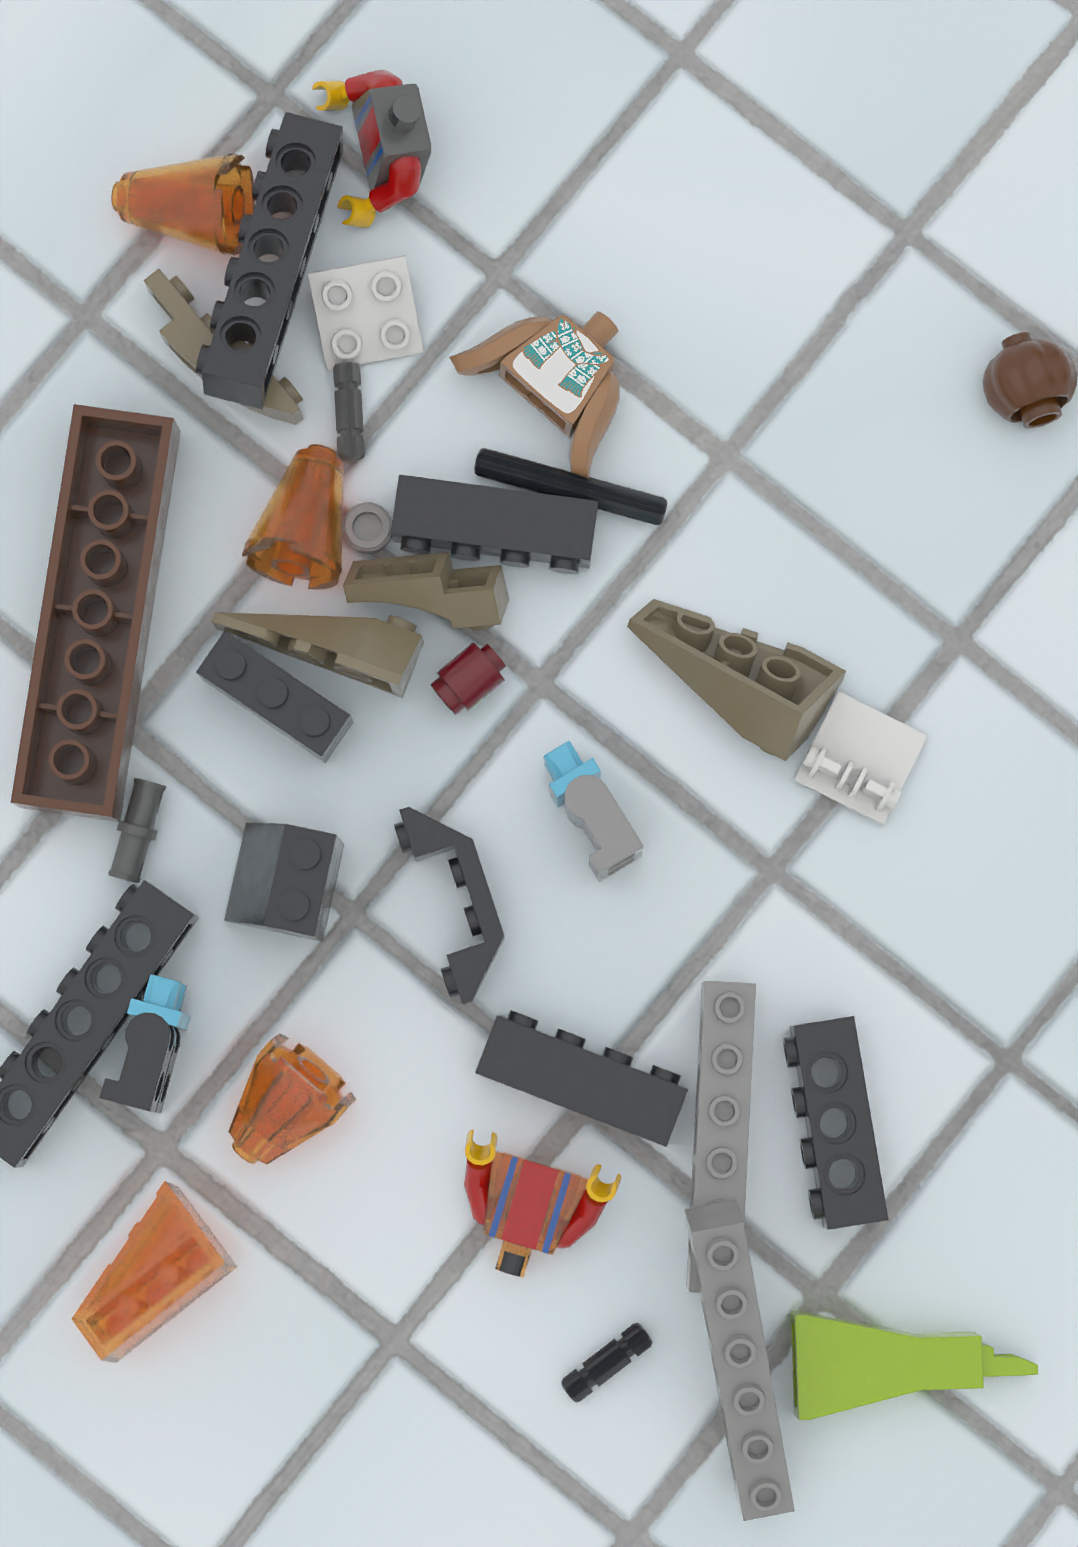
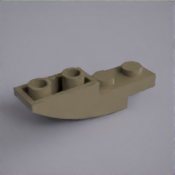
(189, 332)

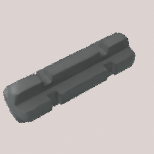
(348, 411)

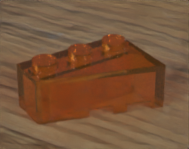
(153, 1277)

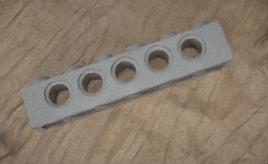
(722, 1099)
(739, 1359)

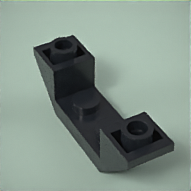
(429, 838)

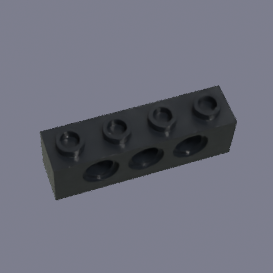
(864, 1198)

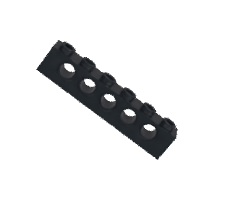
(247, 373)
(168, 925)

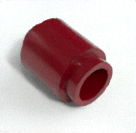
(469, 677)

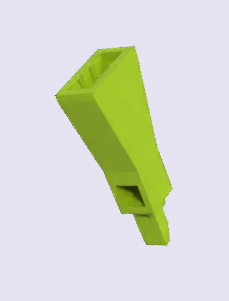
(857, 1364)

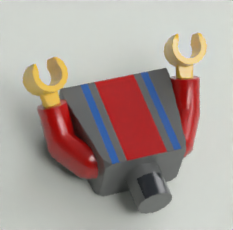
(390, 137)

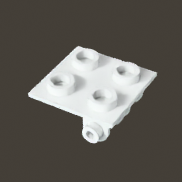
(366, 312)
(861, 758)

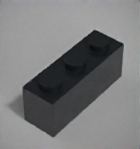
(275, 696)

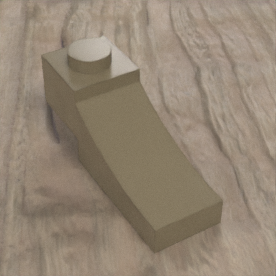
(428, 582)

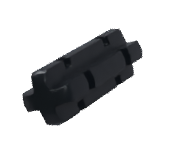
(606, 1362)

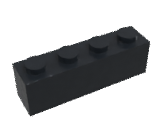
(494, 523)
(582, 1080)

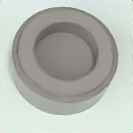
(367, 528)

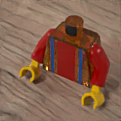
(530, 1203)

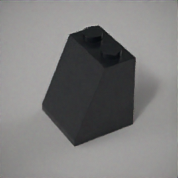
(285, 879)

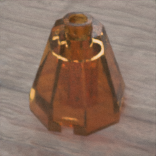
(286, 1102)

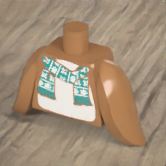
(559, 373)

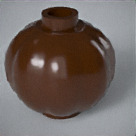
(1029, 380)

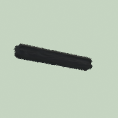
(564, 483)

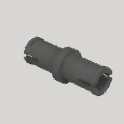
(137, 830)

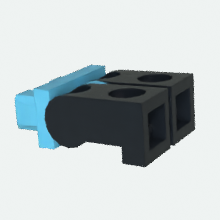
(152, 1046)

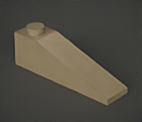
(353, 647)
(755, 687)

